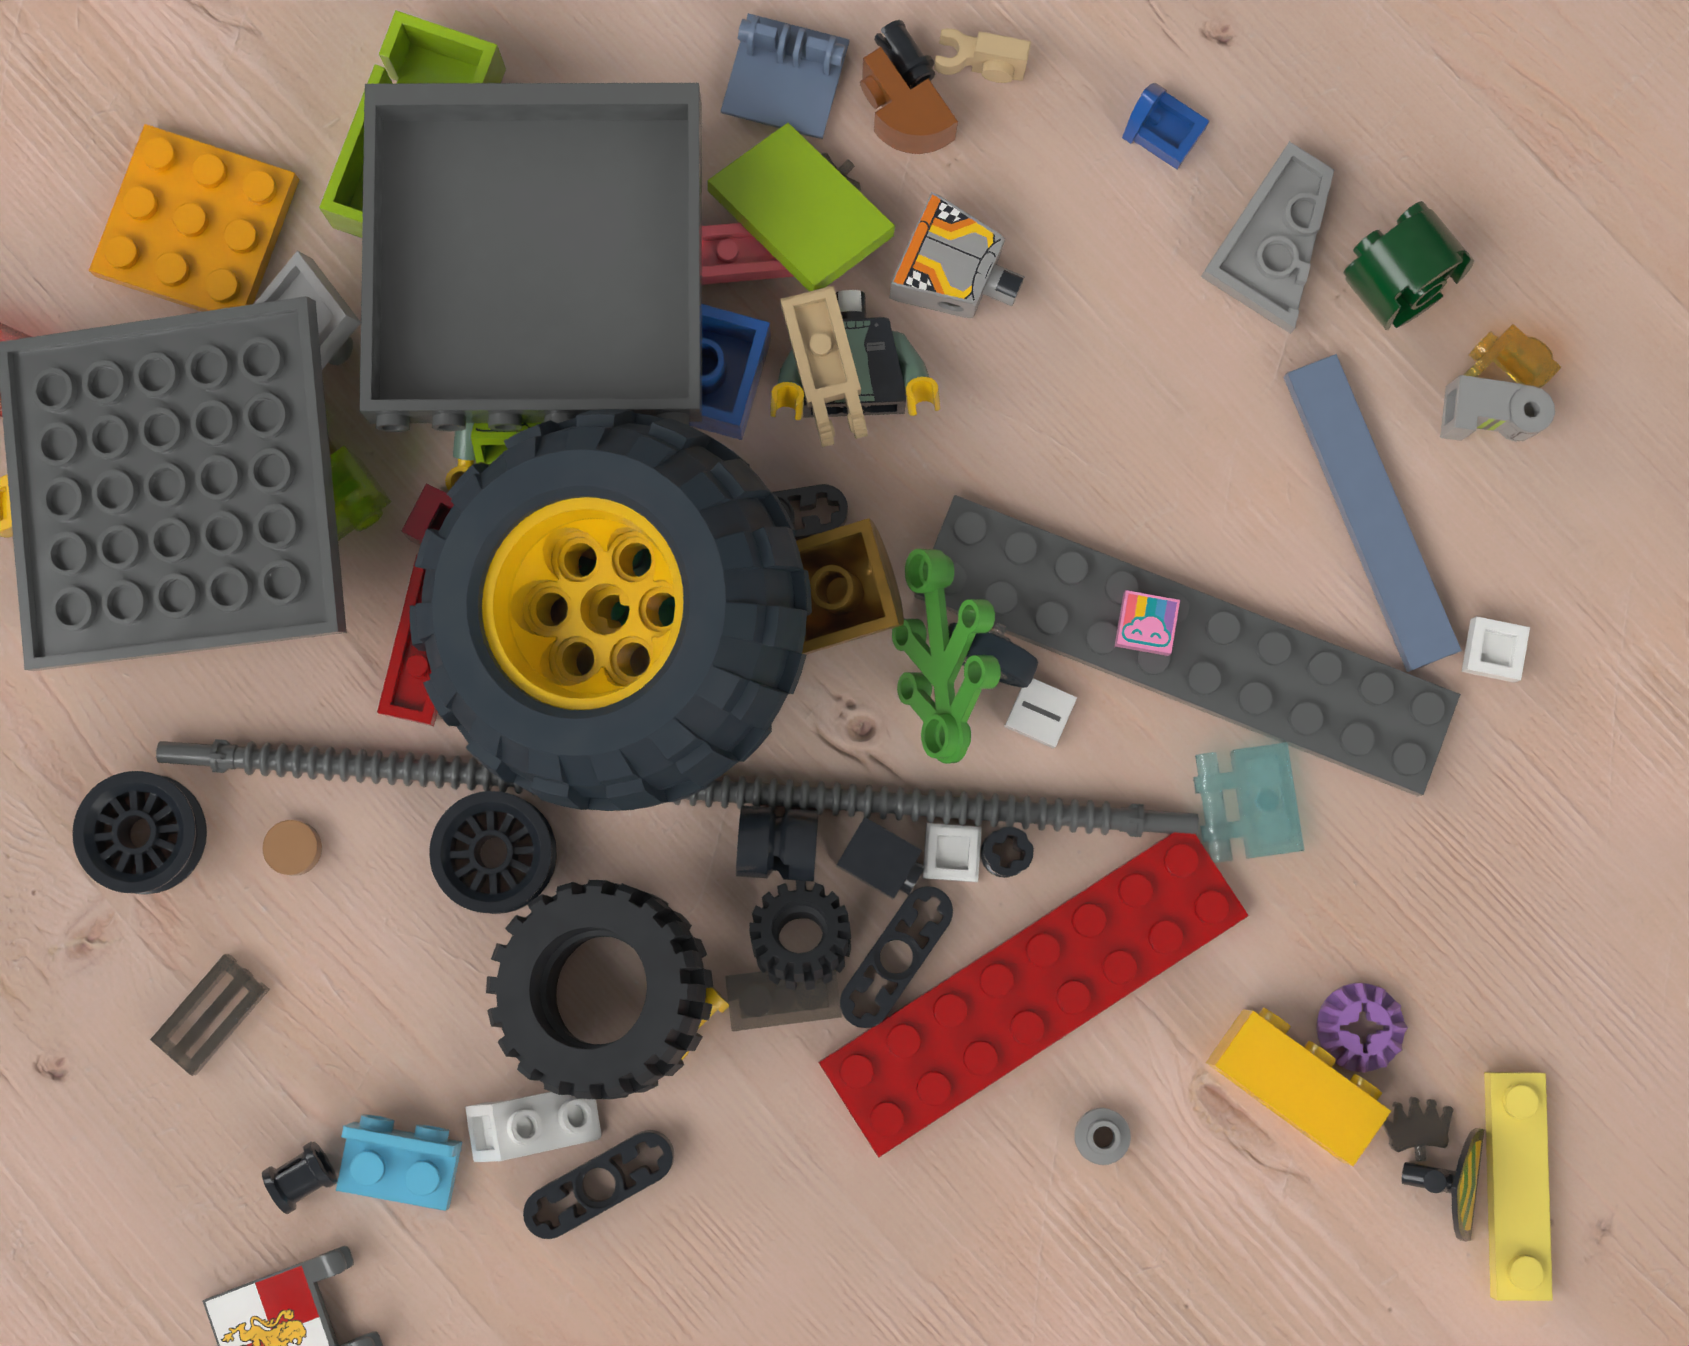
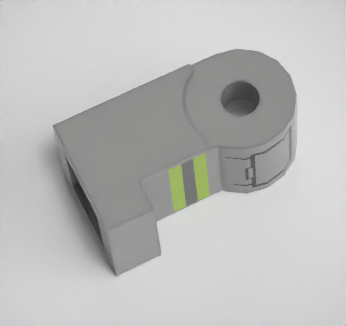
(1494, 405)

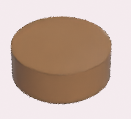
(292, 847)

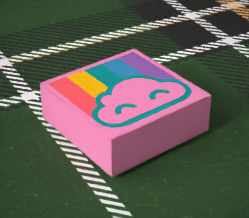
(1147, 623)

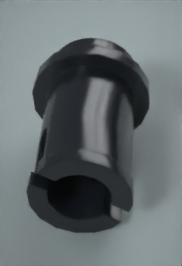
(905, 54)

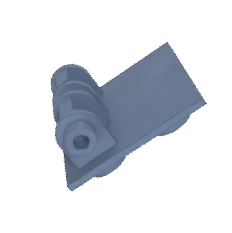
(784, 75)

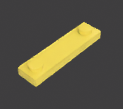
(1518, 1186)

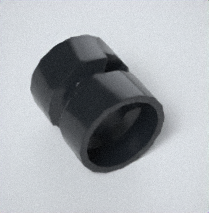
(777, 843)

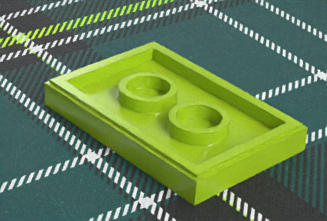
(800, 208)

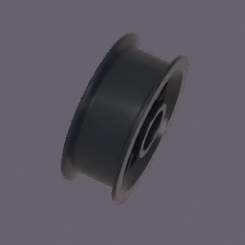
(110, 794)
(443, 853)

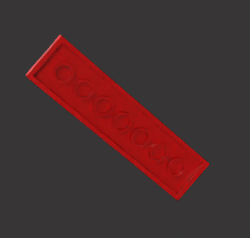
(1032, 990)

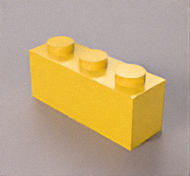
(1300, 1084)

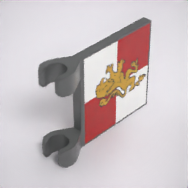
(282, 1307)

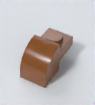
(909, 119)

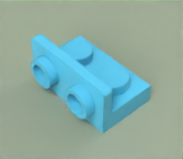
(399, 1163)

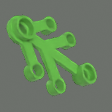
(945, 725)

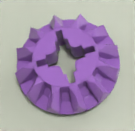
(1344, 1007)

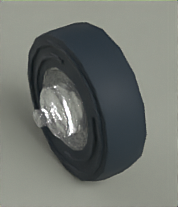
(1015, 662)

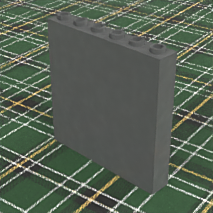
(530, 253)

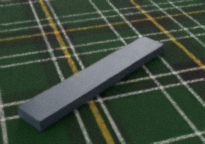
(1372, 513)

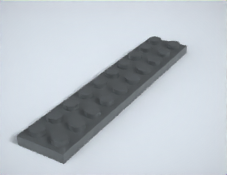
(1220, 655)

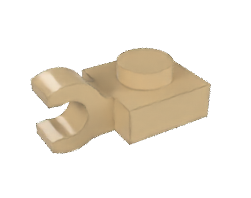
(992, 55)

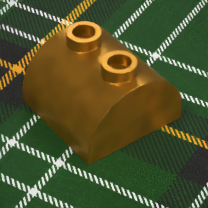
(849, 586)

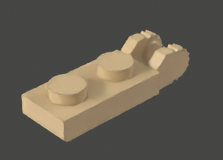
(823, 359)

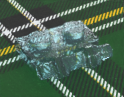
(1264, 800)

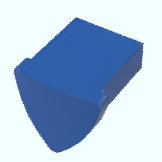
(1164, 125)

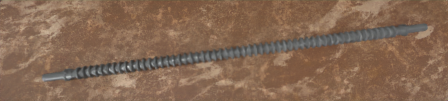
(1130, 819)

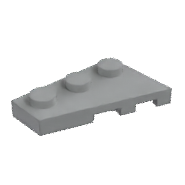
(1273, 240)

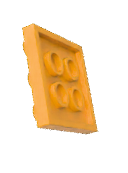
(193, 222)

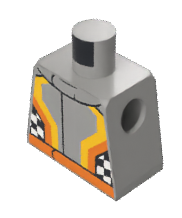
(953, 263)

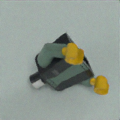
(884, 364)

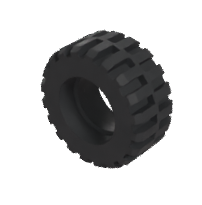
(530, 977)

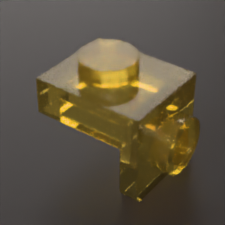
(1519, 356)

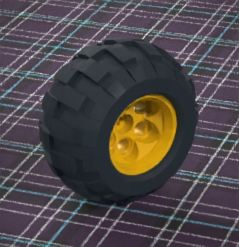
(516, 548)

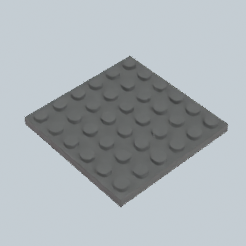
(171, 485)

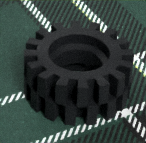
(793, 905)

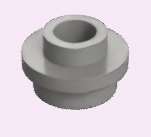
(1087, 1126)

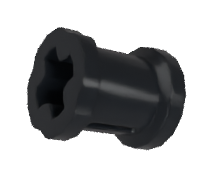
(1020, 843)
(299, 1177)

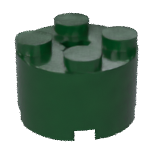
(1406, 267)

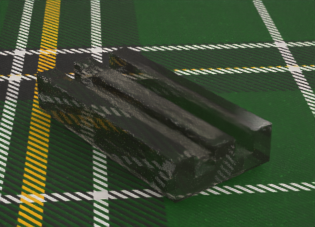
(242, 978)

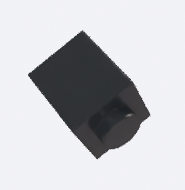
(881, 859)

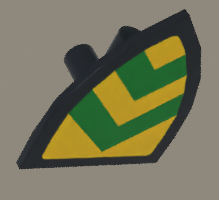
(1460, 1183)

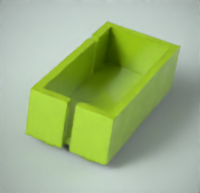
(412, 54)

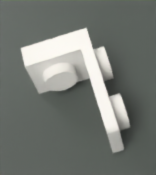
(530, 1125)

